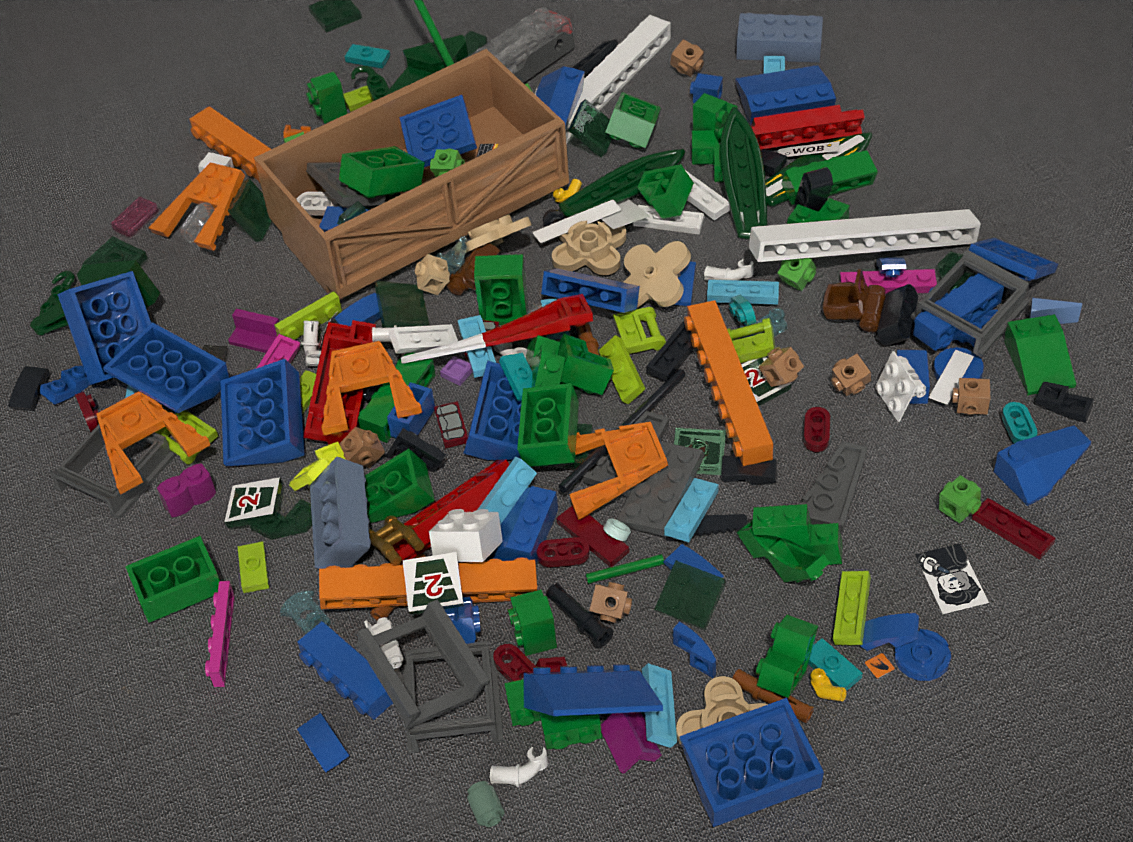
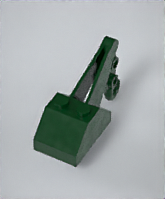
(419, 63)
(52, 313)

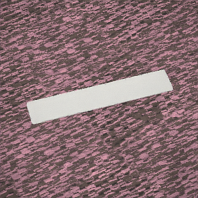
(590, 215)

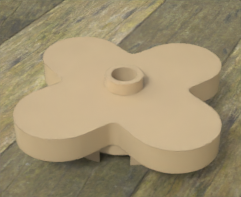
(495, 231)
(590, 246)
(657, 272)
(722, 701)

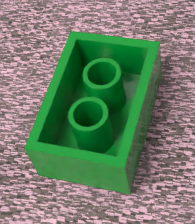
(381, 171)
(501, 287)
(548, 425)
(174, 579)

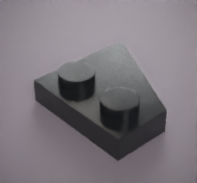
(426, 452)

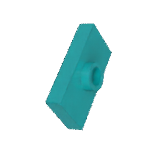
(367, 56)
(517, 372)
(836, 666)

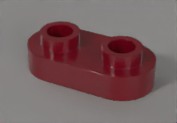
(86, 404)
(817, 429)
(563, 552)
(517, 667)

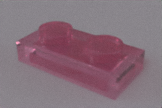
(134, 216)

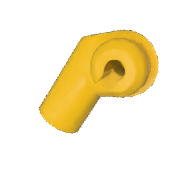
(561, 194)
(824, 688)

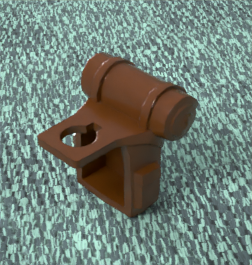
(464, 277)
(855, 302)

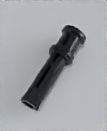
(587, 622)

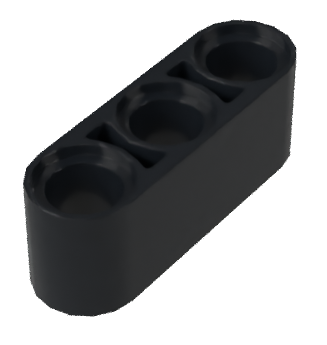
(814, 189)
(896, 318)

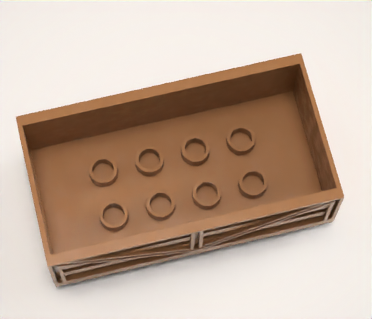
(443, 208)

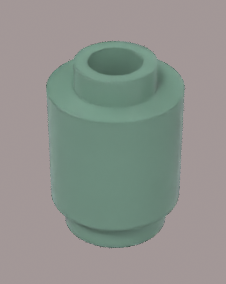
(485, 804)

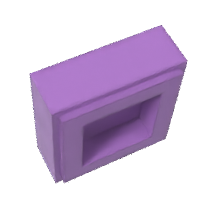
(456, 370)

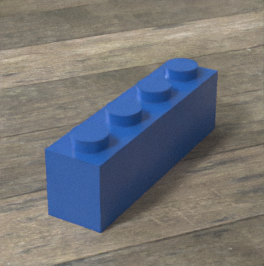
(596, 290)
(968, 301)
(345, 669)

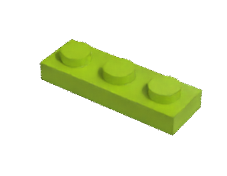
(320, 310)
(625, 374)
(852, 608)

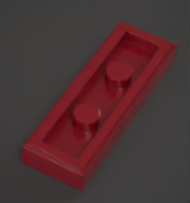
(1013, 528)
(600, 543)

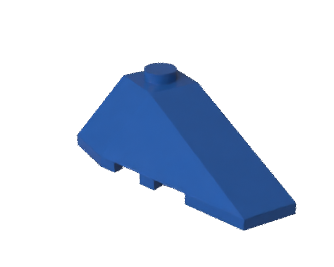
(562, 91)
(1037, 463)

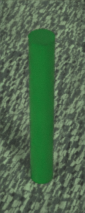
(624, 569)

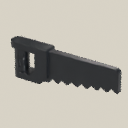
(717, 524)

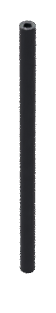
(599, 452)

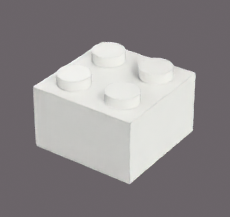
(468, 534)

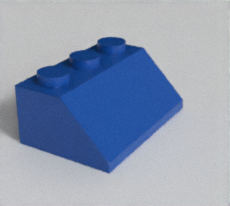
(527, 525)

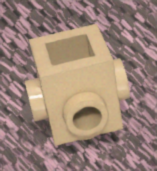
(432, 274)

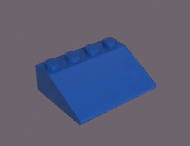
(785, 92)
(104, 320)
(168, 369)
(262, 416)
(495, 418)
(589, 691)
(751, 762)

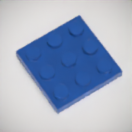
(438, 127)
(1013, 258)

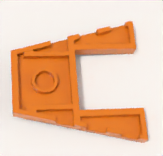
(213, 185)
(361, 368)
(134, 420)
(634, 456)

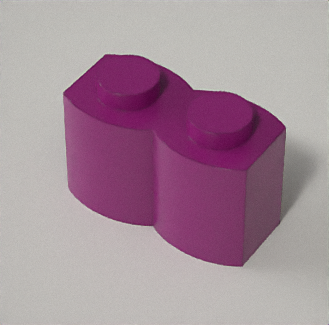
(186, 490)

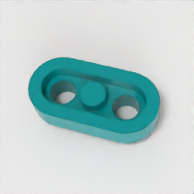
(742, 310)
(1021, 427)

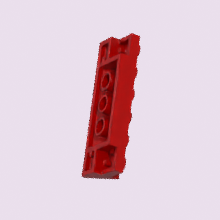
(806, 126)
(336, 338)
(465, 496)

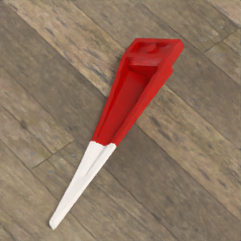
(548, 320)

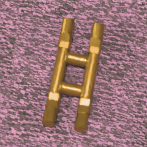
(391, 534)

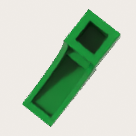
(707, 151)
(545, 361)
(795, 525)
(786, 557)
(557, 730)

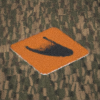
(879, 665)

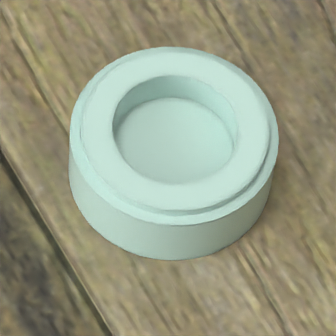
(617, 529)

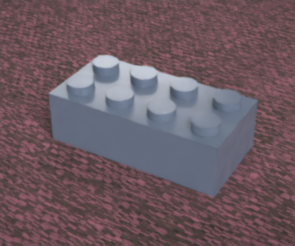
(779, 35)
(339, 515)

